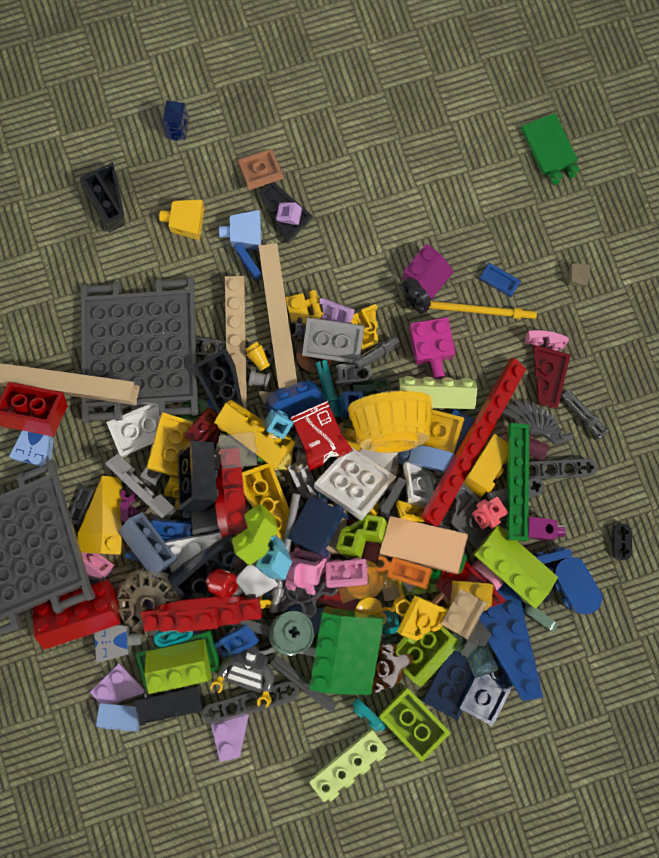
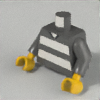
(249, 671)

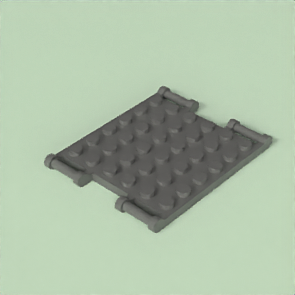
(141, 341)
(38, 548)

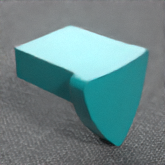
(391, 624)

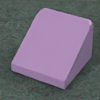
(289, 213)

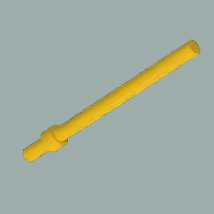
(516, 313)

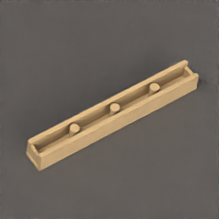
(278, 315)
(72, 384)

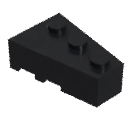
(104, 196)
(169, 704)

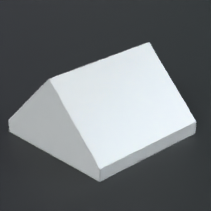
(418, 485)

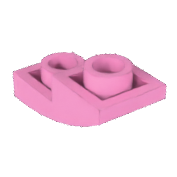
(552, 340)

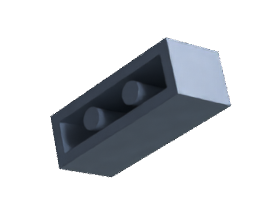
(147, 544)

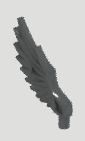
(539, 421)

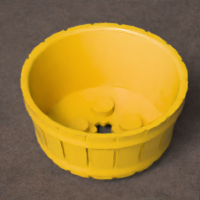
(392, 420)

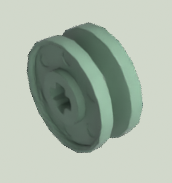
(283, 641)

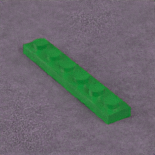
(518, 482)

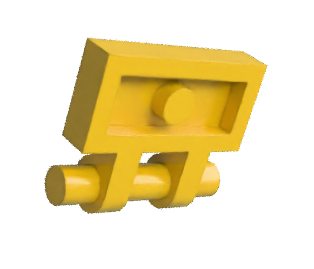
(298, 306)

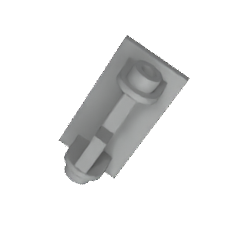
(303, 479)

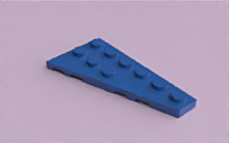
(512, 644)

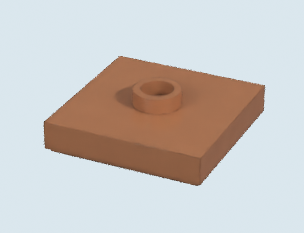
(260, 169)

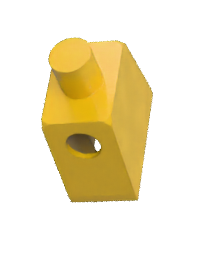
(185, 218)

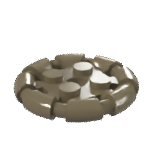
(143, 591)

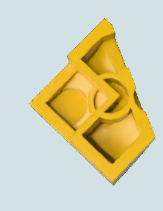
(368, 318)

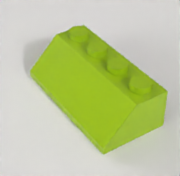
(516, 566)

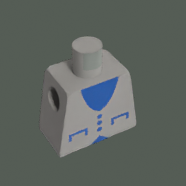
(115, 642)

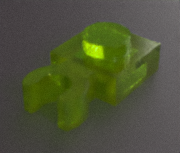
(417, 590)

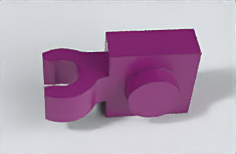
(127, 508)

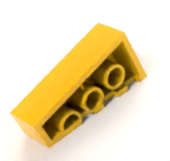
(238, 420)

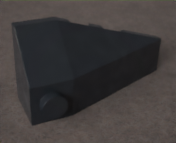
(191, 577)

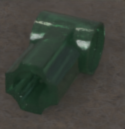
(370, 387)

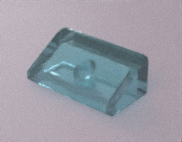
(481, 661)

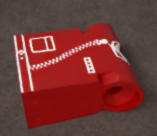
(319, 435)

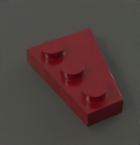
(549, 375)

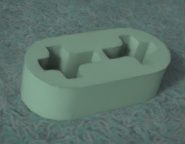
(541, 618)

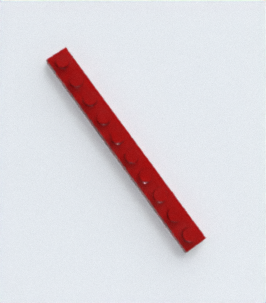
(473, 443)

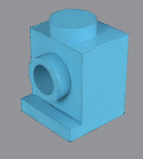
(278, 423)

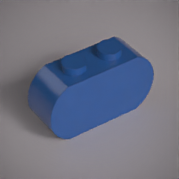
(295, 398)
(577, 586)

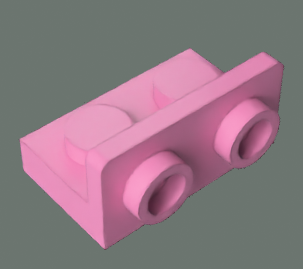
(346, 573)

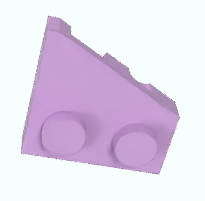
(336, 311)
(117, 686)
(230, 737)

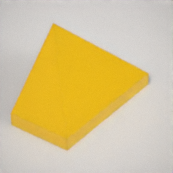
(410, 512)

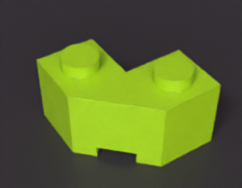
(353, 537)
(253, 542)

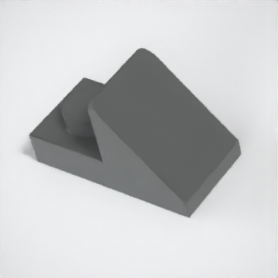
(479, 636)

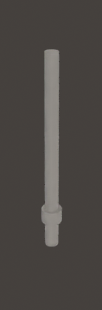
(277, 592)

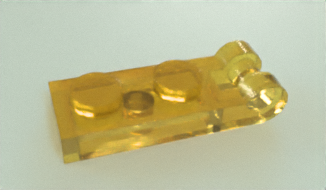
(353, 592)

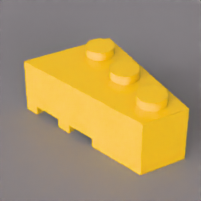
(487, 466)

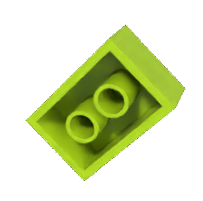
(414, 724)

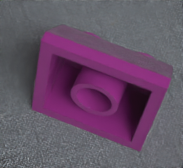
(429, 270)

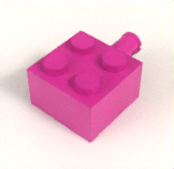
(432, 344)

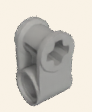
(351, 375)

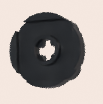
(414, 296)

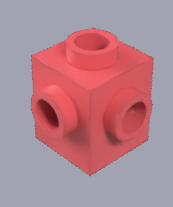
(489, 513)

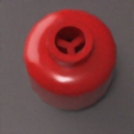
(222, 583)

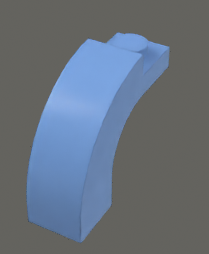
(427, 458)

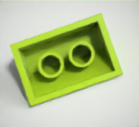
(427, 653)
(177, 666)

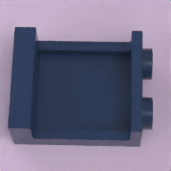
(317, 525)

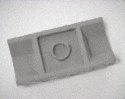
(125, 473)

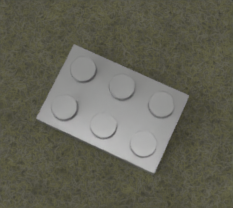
(332, 339)

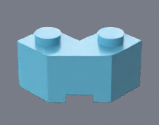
(276, 561)

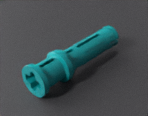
(327, 387)

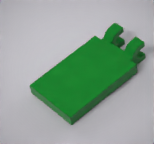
(551, 147)

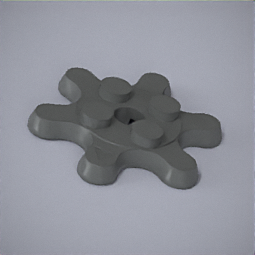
(306, 600)

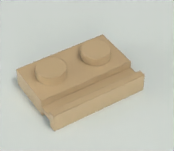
(464, 613)

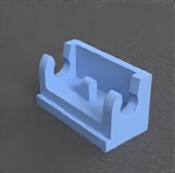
(117, 717)

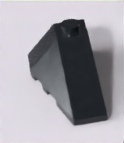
(219, 379)

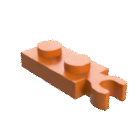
(406, 572)

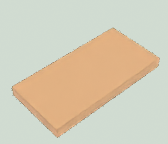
(424, 544)

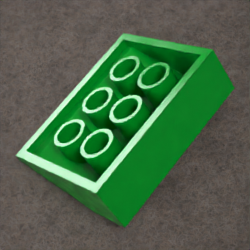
(346, 652)

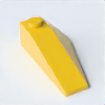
(263, 487)
(103, 519)

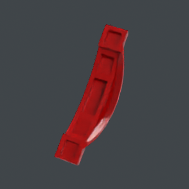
(231, 502)
(201, 613)

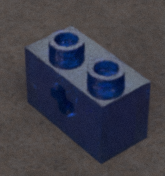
(176, 120)

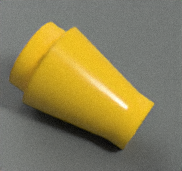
(257, 356)

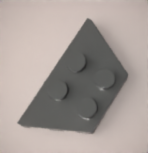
(462, 519)

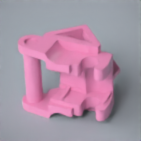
(303, 572)

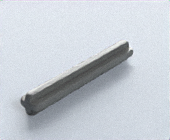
(302, 683)

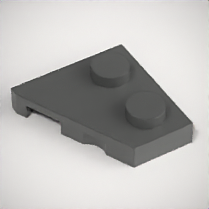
(396, 489)

